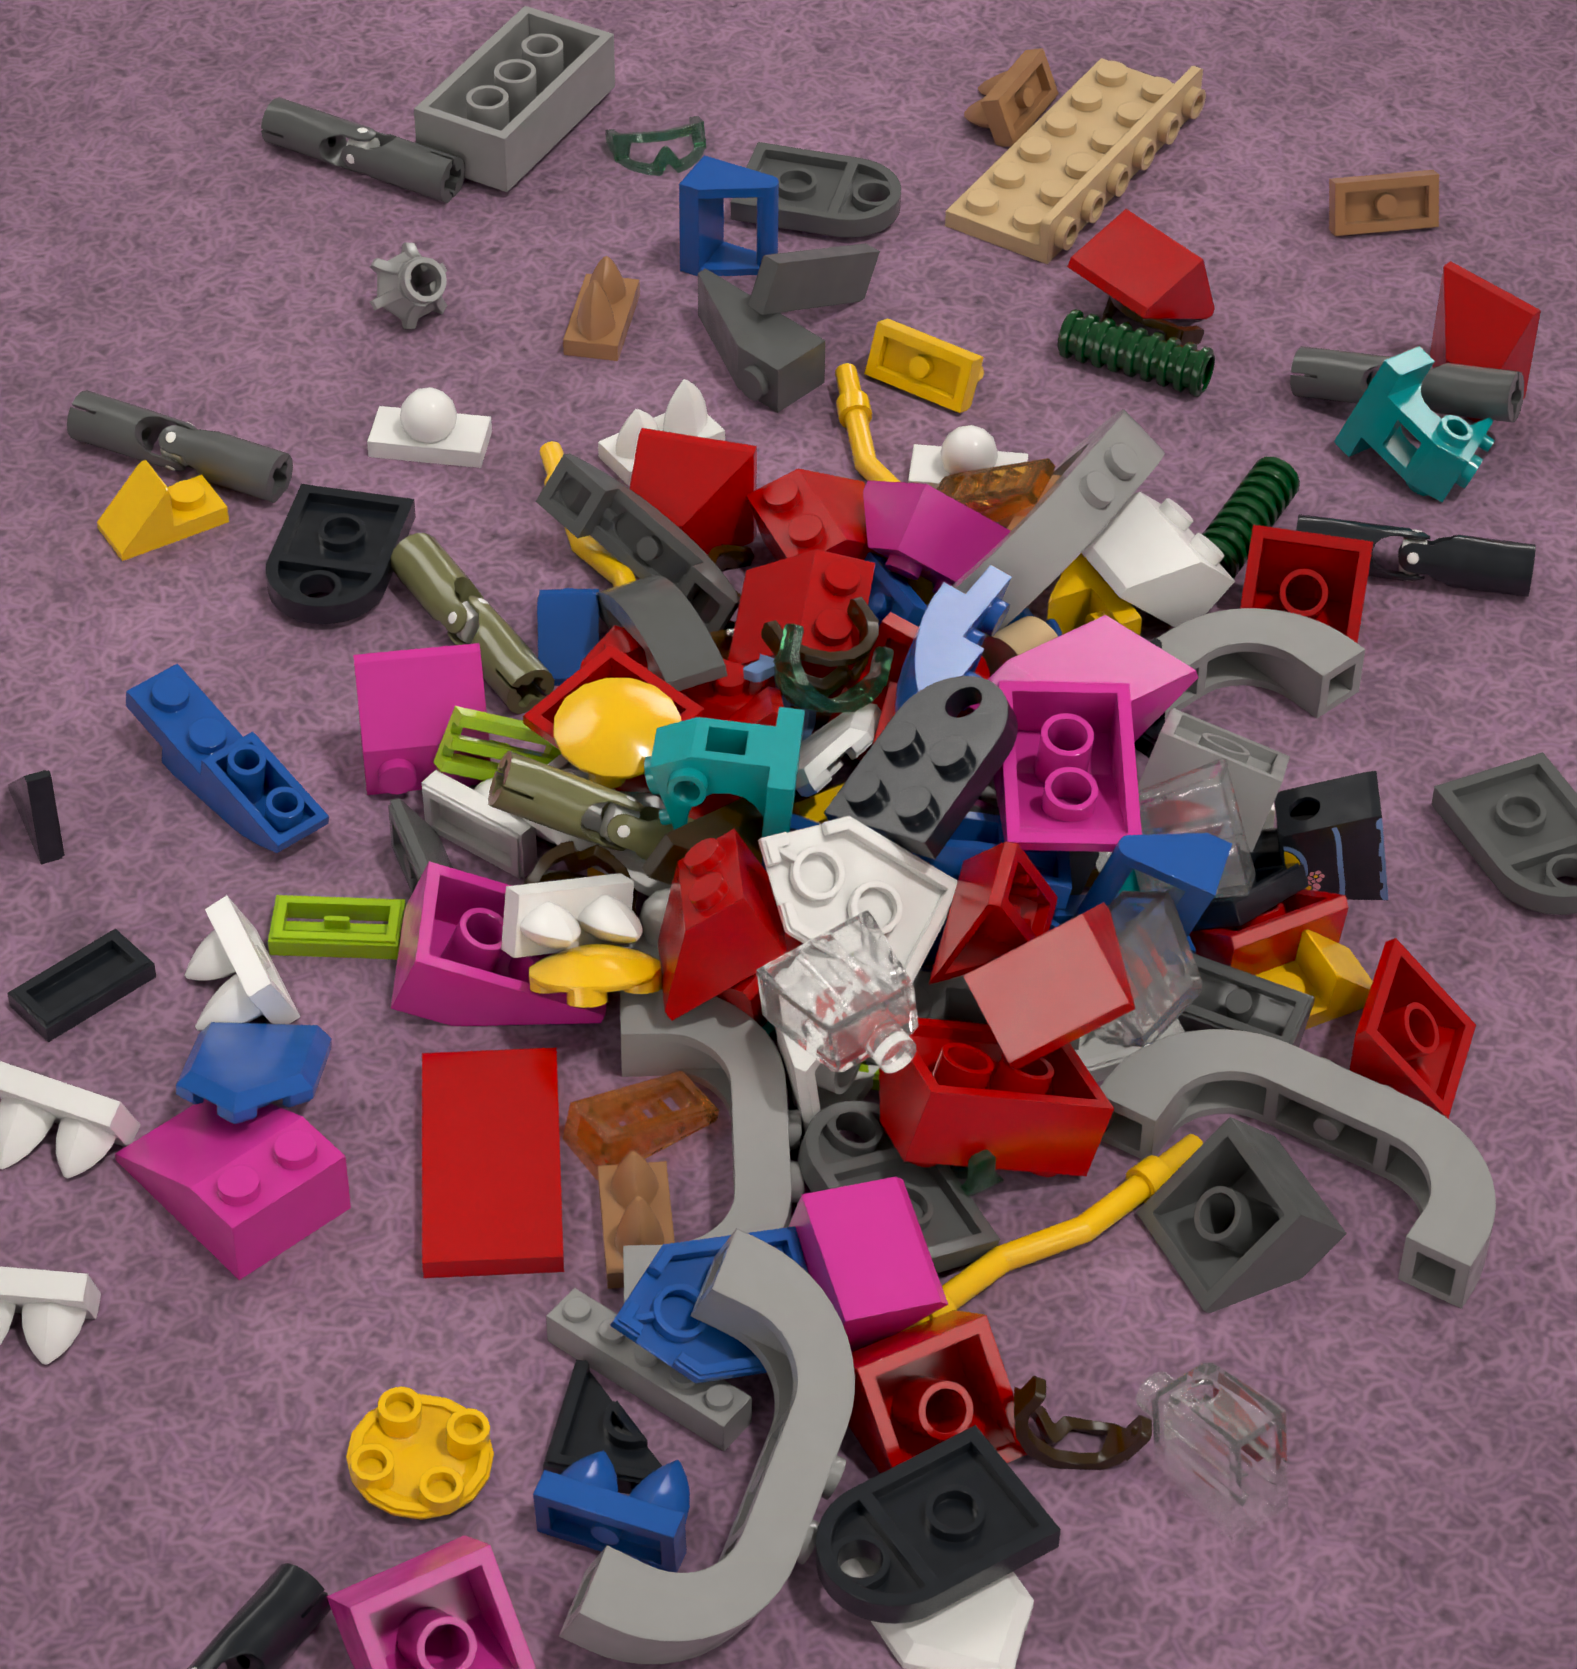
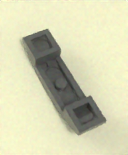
(637, 535)
(666, 628)

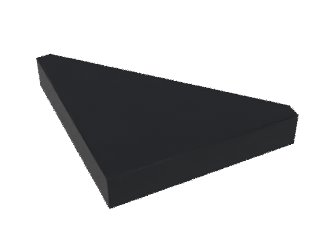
(38, 811)
(594, 1424)

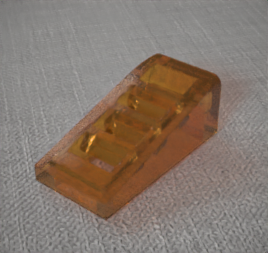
(999, 489)
(600, 1140)

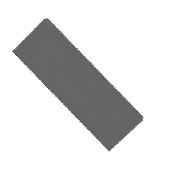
(813, 278)

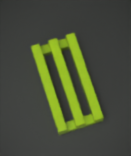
(478, 768)
(336, 934)

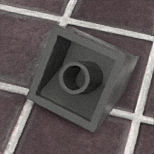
(1239, 1218)

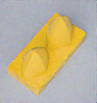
(924, 365)

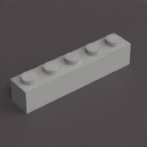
(708, 1408)

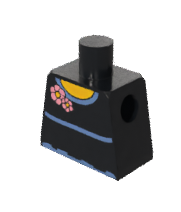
(1333, 833)

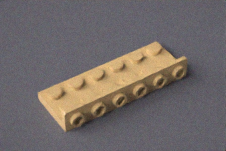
(1076, 159)

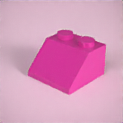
(926, 531)
(407, 707)
(433, 1614)

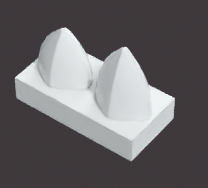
(683, 415)
(569, 915)
(239, 950)
(85, 1119)
(50, 1305)

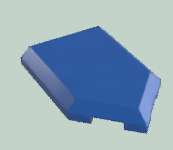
(254, 1065)
(662, 1304)

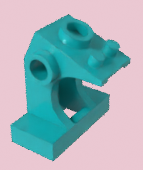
(1396, 399)
(727, 759)

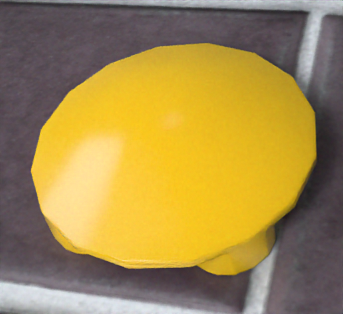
(612, 727)
(593, 970)
(420, 1454)

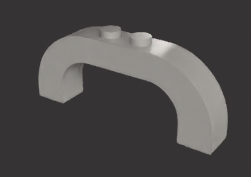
(1091, 490)
(1269, 651)
(744, 1069)
(1331, 1109)
(795, 1332)

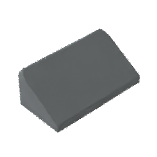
(414, 842)
(1246, 1003)

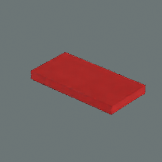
(491, 1163)

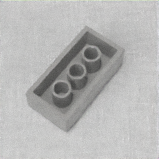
(518, 96)

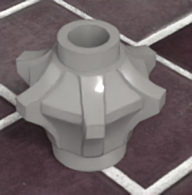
(409, 285)

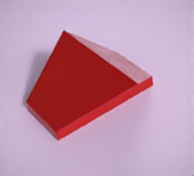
(993, 910)

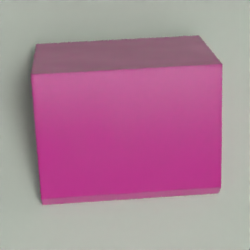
(869, 1257)

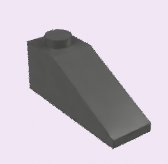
(764, 353)

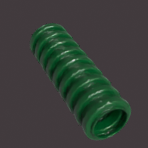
(1136, 352)
(1256, 501)

